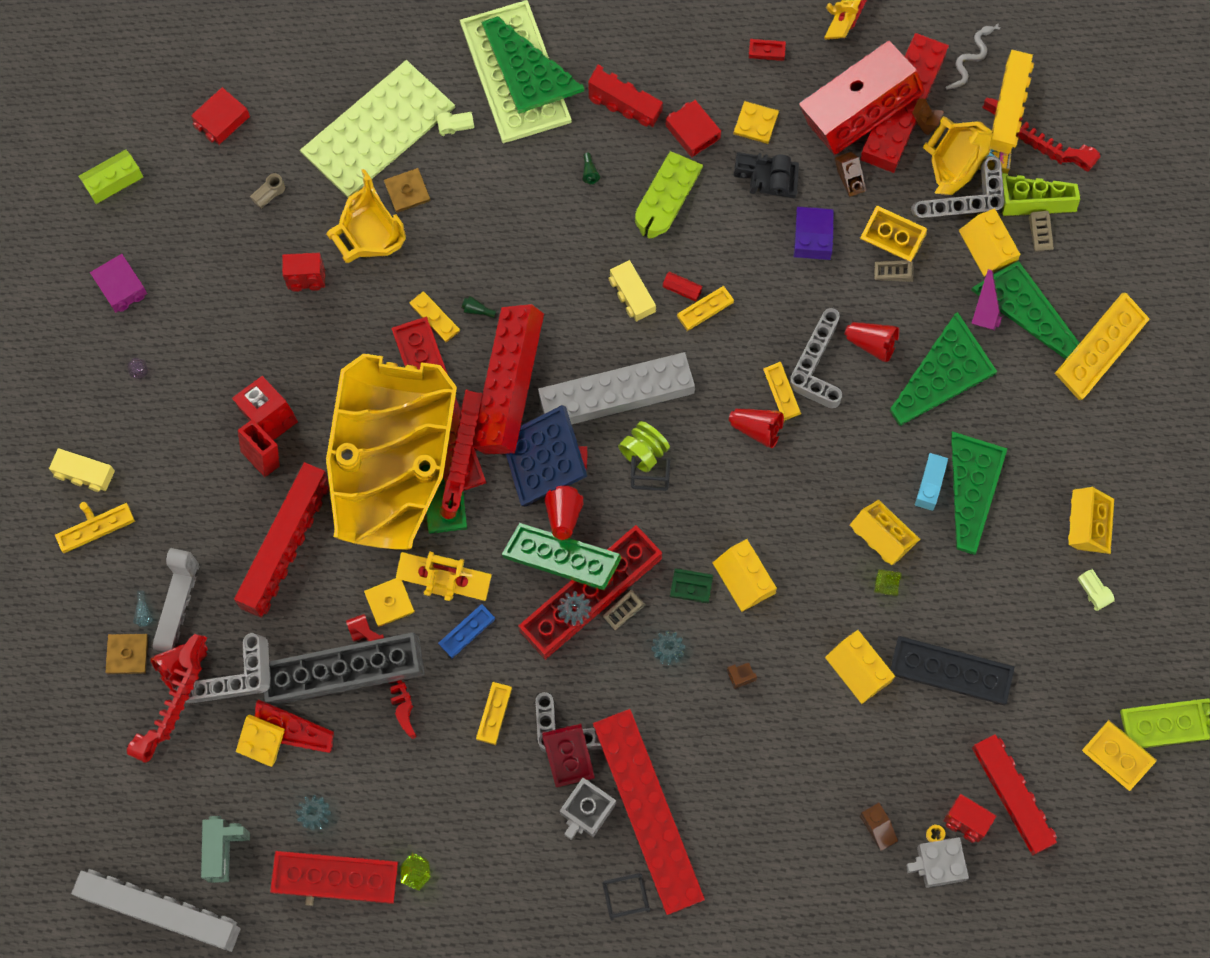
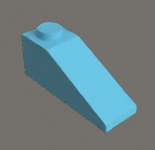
(931, 482)

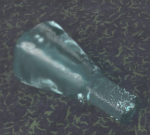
(142, 613)

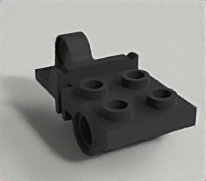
(771, 175)

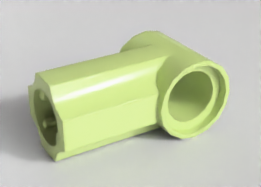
(450, 123)
(1097, 593)

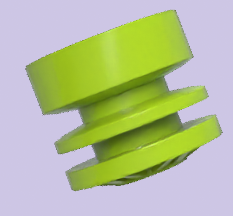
(646, 444)

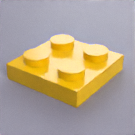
(756, 122)
(260, 740)

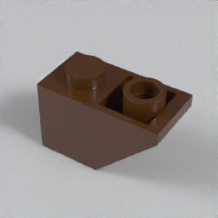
(850, 173)

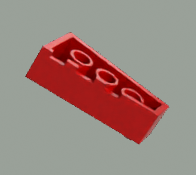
(623, 97)

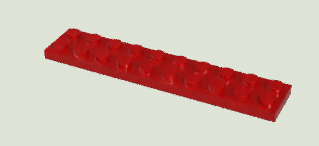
(418, 345)
(648, 812)

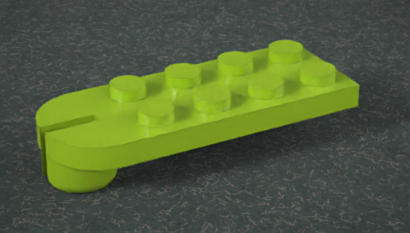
(666, 194)
(1168, 723)

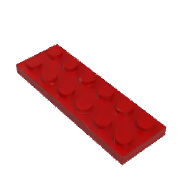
(334, 877)

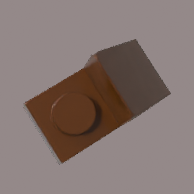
(926, 118)

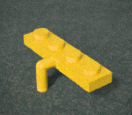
(94, 526)

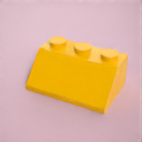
(894, 234)
(989, 242)
(1091, 520)
(884, 532)
(744, 575)
(860, 667)

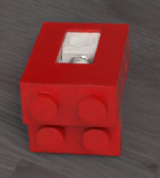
(265, 407)

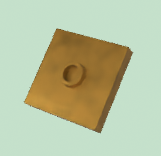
(407, 190)
(126, 654)

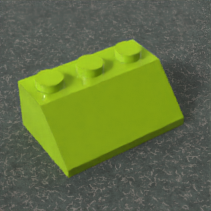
(111, 176)

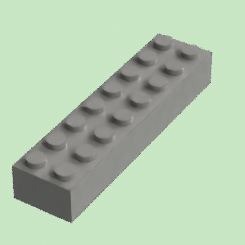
(621, 389)
(157, 911)

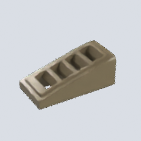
(1034, 220)
(894, 277)
(631, 594)

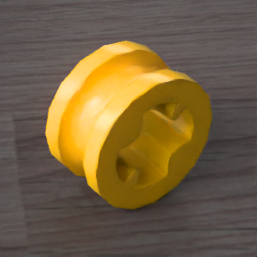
(935, 827)

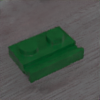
(691, 586)

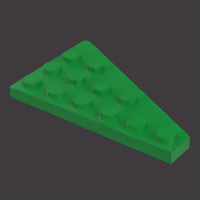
(527, 72)
(947, 370)

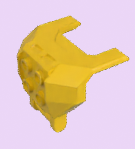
(958, 153)
(367, 225)

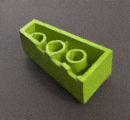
(1028, 196)

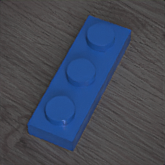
(466, 631)

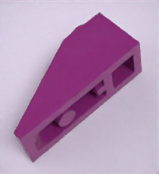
(987, 310)

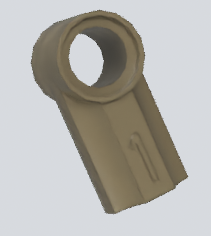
(267, 191)

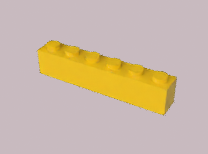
(1010, 101)

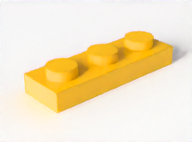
(705, 308)
(437, 318)
(782, 390)
(494, 713)

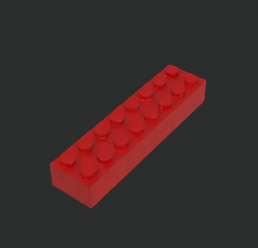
(891, 136)
(508, 379)
(282, 540)
(549, 632)

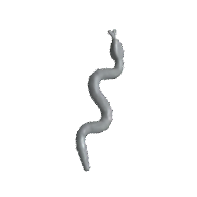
(972, 57)

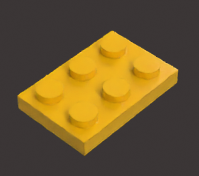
(1119, 755)

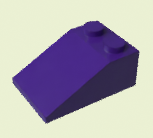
(813, 233)

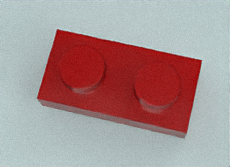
(767, 49)

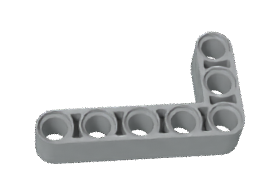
(966, 202)
(813, 359)
(184, 569)
(248, 679)
(549, 713)

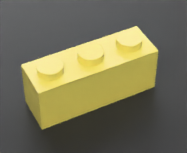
(632, 291)
(81, 470)

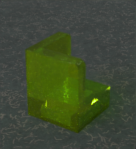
(887, 582)
(415, 871)

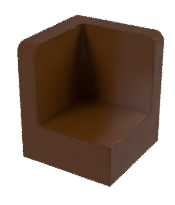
(741, 675)

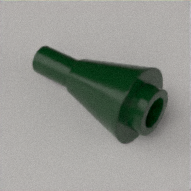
(590, 173)
(473, 306)

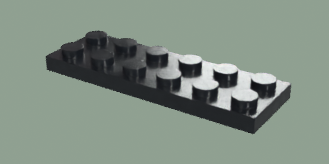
(952, 670)

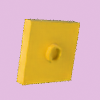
(389, 601)

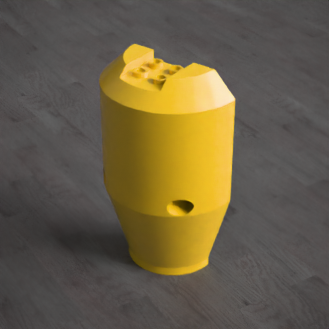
(392, 426)

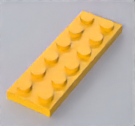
(1102, 346)

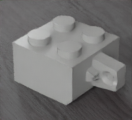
(586, 809)
(940, 862)

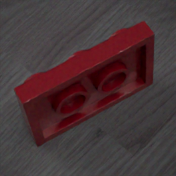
(568, 755)

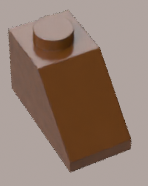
(879, 826)

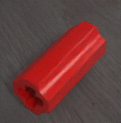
(682, 286)

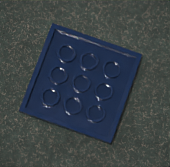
(545, 456)

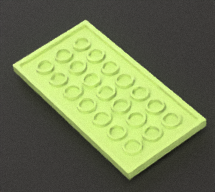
(508, 121)
(377, 128)

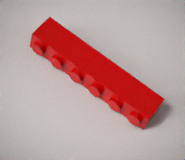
(1014, 795)

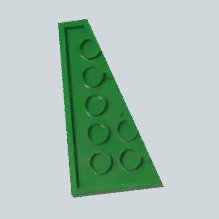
(1029, 308)
(975, 478)

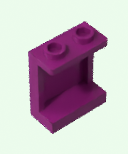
(119, 283)

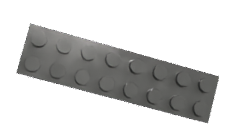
(345, 668)

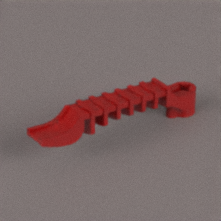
(1083, 157)
(461, 454)
(360, 629)
(144, 746)

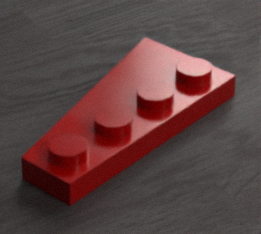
(297, 730)

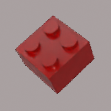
(304, 271)
(969, 819)

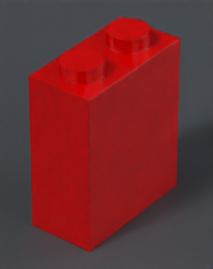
(220, 116)
(693, 128)
(258, 448)

